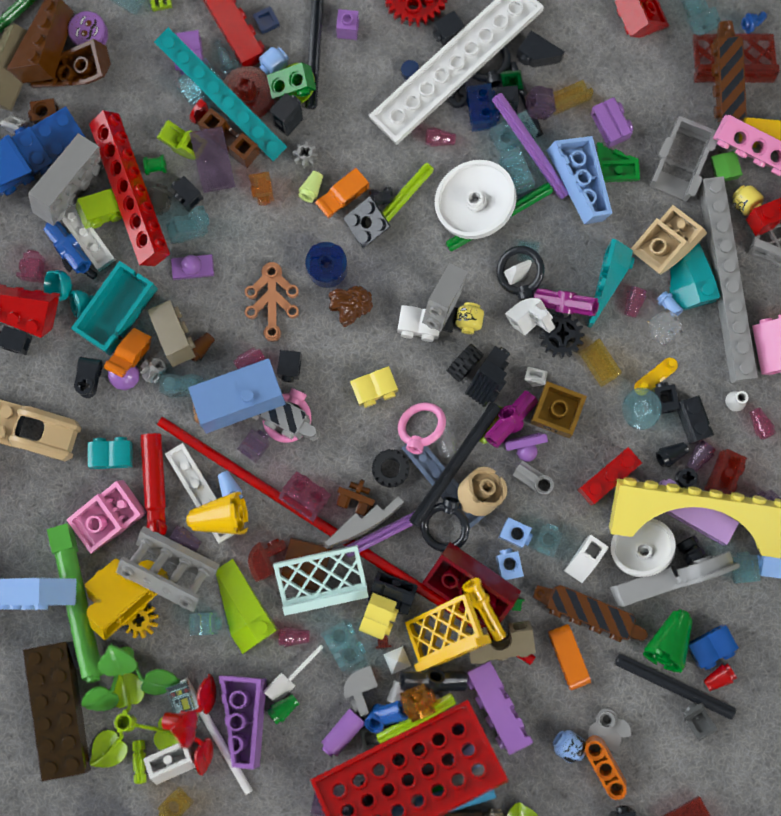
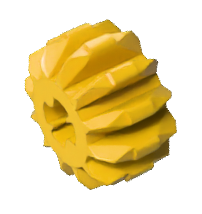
(146, 625)

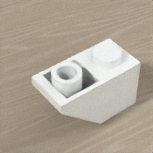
(586, 558)

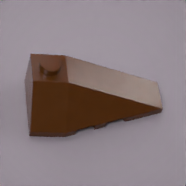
(79, 66)

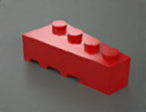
(28, 309)

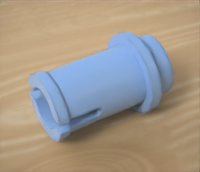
(668, 302)

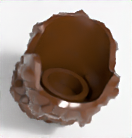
(350, 303)

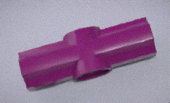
(568, 302)
(511, 419)

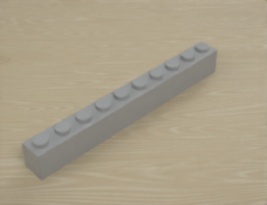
(728, 280)

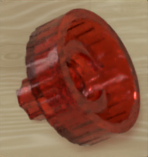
(253, 80)

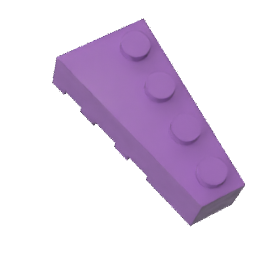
(498, 707)

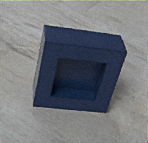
(266, 20)

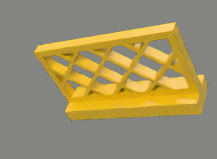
(455, 649)

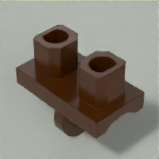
(364, 502)

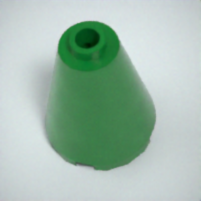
(671, 642)

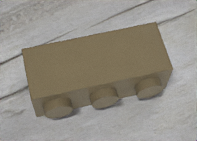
(172, 333)

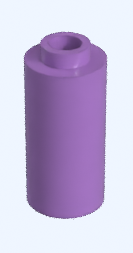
(342, 733)

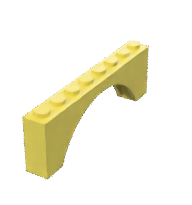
(642, 501)

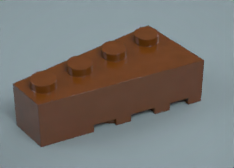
(43, 43)

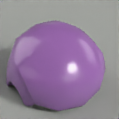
(128, 381)

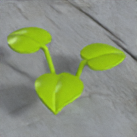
(107, 747)

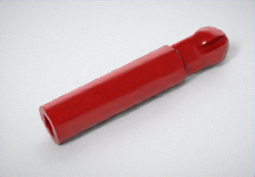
(154, 482)

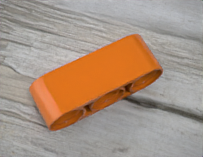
(569, 657)
(606, 777)

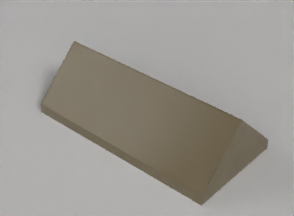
(9, 84)

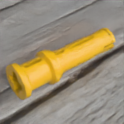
(480, 601)

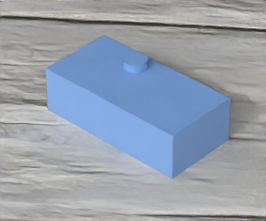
(236, 396)

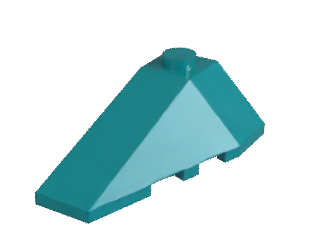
(693, 281)

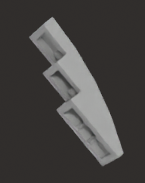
(357, 527)

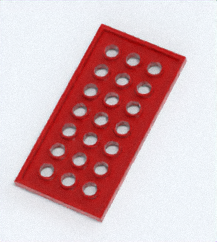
(403, 745)

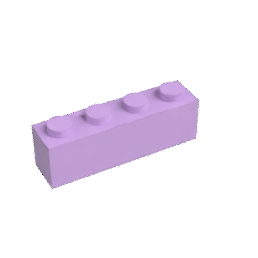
(706, 521)

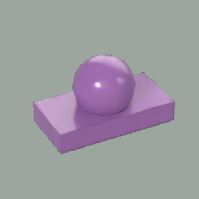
(192, 267)
(526, 445)

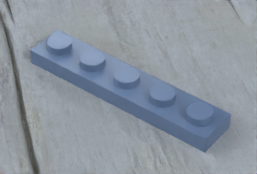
(431, 470)

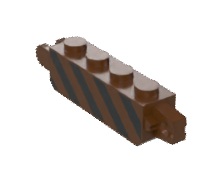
(728, 73)
(590, 612)

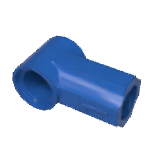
(384, 715)

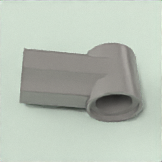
(531, 478)

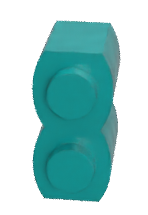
(110, 454)

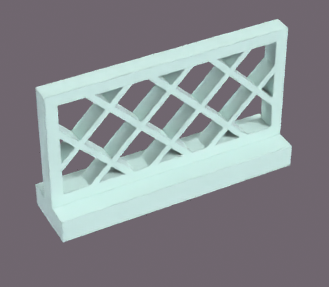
(321, 598)

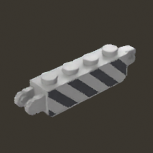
(291, 421)

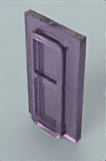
(212, 159)

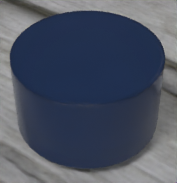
(409, 68)

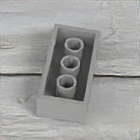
(65, 180)

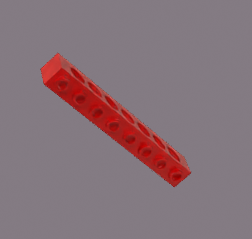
(129, 189)

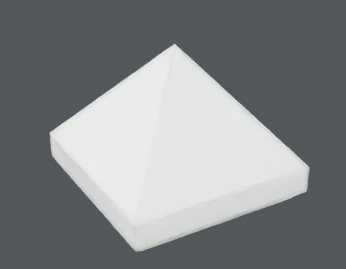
(12, 123)
(535, 377)
(397, 660)

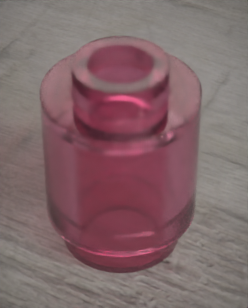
(248, 357)

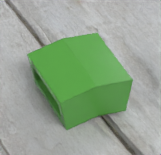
(727, 166)

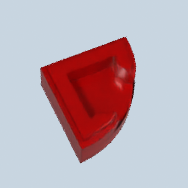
(198, 111)

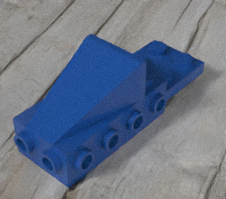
(34, 149)

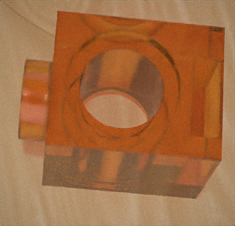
(418, 702)

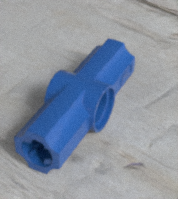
(67, 247)

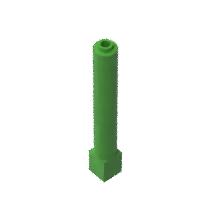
(65, 549)

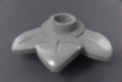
(610, 732)

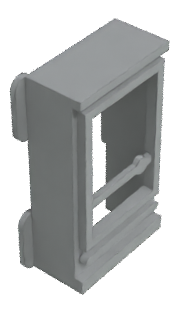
(673, 185)

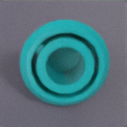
(79, 301)

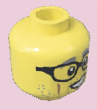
(747, 199)
(469, 318)

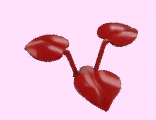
(184, 725)

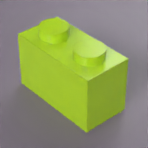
(98, 209)

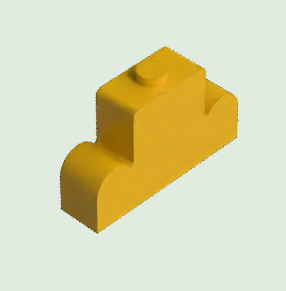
(115, 598)

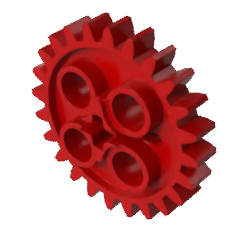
(402, 10)

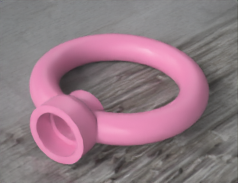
(297, 398)
(415, 443)

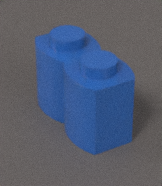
(712, 646)

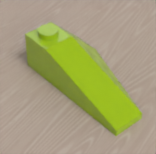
(245, 614)

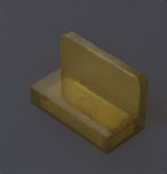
(572, 96)
(600, 363)

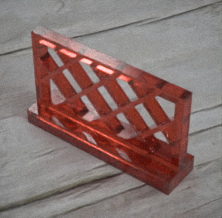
(754, 72)

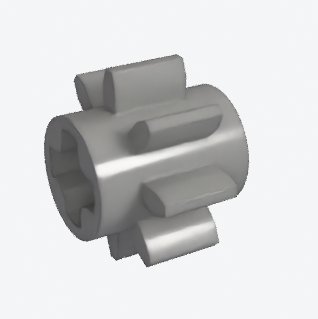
(305, 148)
(153, 370)

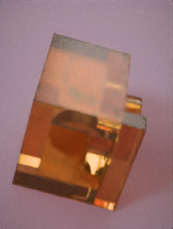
(262, 188)

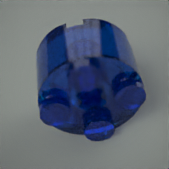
(337, 267)

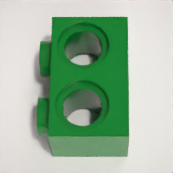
(290, 77)

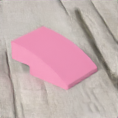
(106, 516)

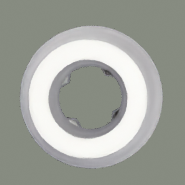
(733, 402)

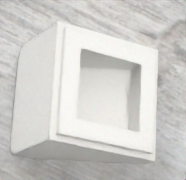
(518, 272)

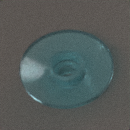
(634, 412)

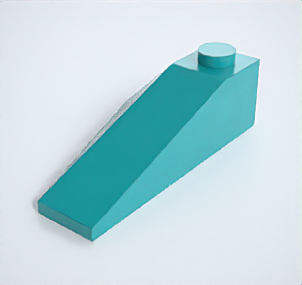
(615, 265)

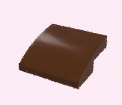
(300, 548)

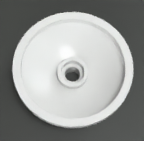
(651, 538)

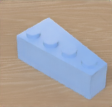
(582, 177)
(36, 593)

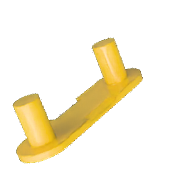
(657, 374)

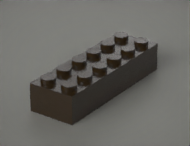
(56, 711)

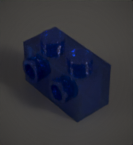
(481, 107)

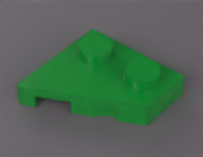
(617, 165)

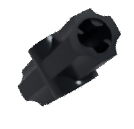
(434, 679)

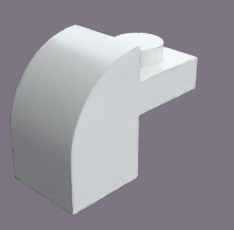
(528, 314)

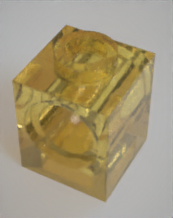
(179, 797)

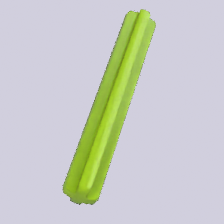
(408, 190)
(442, 704)

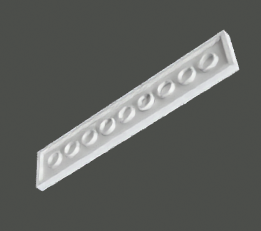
(453, 66)

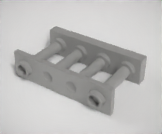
(176, 554)

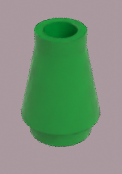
(282, 709)

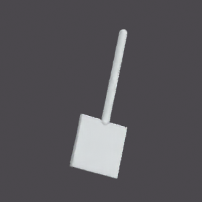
(282, 685)

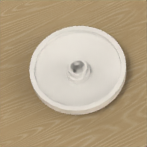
(475, 199)

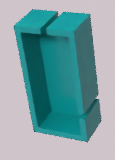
(114, 308)

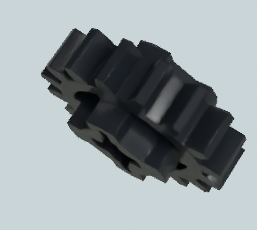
(570, 335)

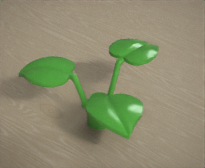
(122, 661)

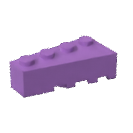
(244, 718)

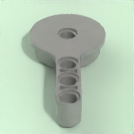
(665, 581)

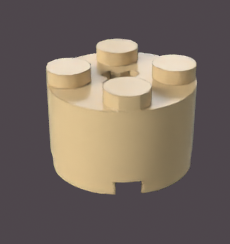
(481, 492)

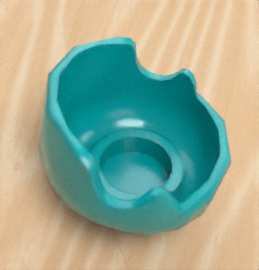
(58, 282)

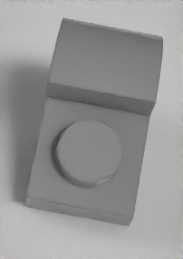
(356, 684)

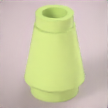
(310, 188)

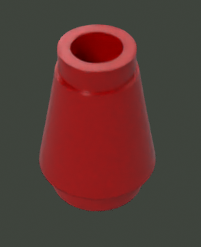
(720, 677)

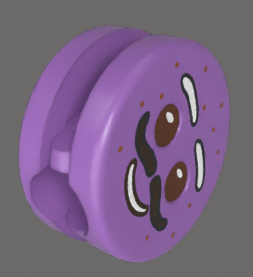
(87, 26)

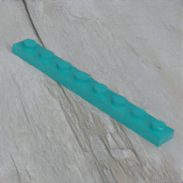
(220, 93)

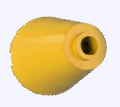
(220, 515)

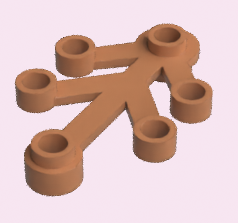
(271, 297)

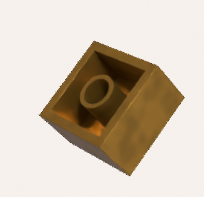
(558, 409)

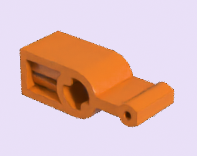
(343, 193)
(128, 352)

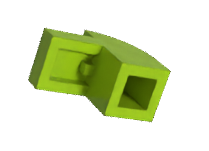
(177, 139)

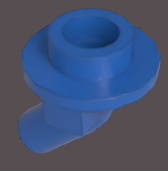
(752, 21)

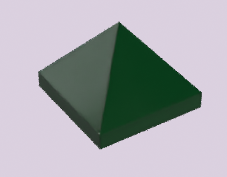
(512, 78)

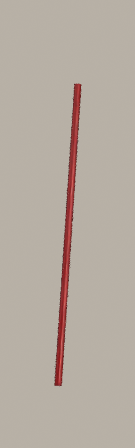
(319, 523)

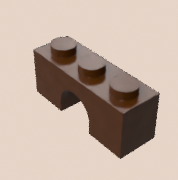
(238, 146)

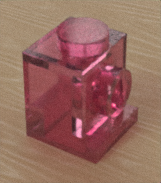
(31, 267)

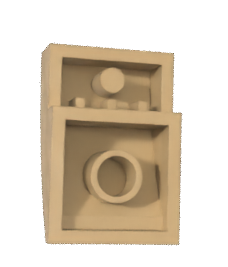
(668, 240)

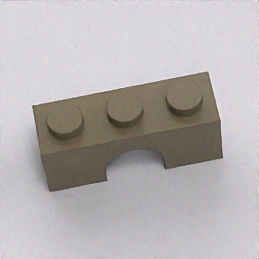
(517, 643)

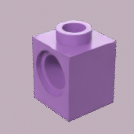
(347, 24)

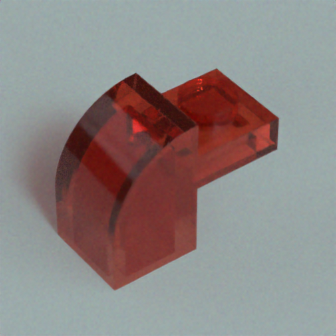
(259, 559)

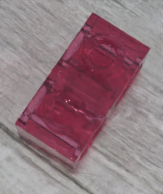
(302, 499)

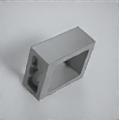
(444, 297)

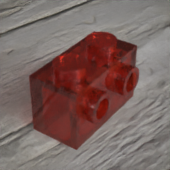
(726, 472)

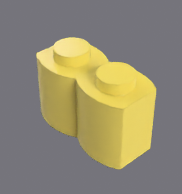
(374, 386)
(378, 616)

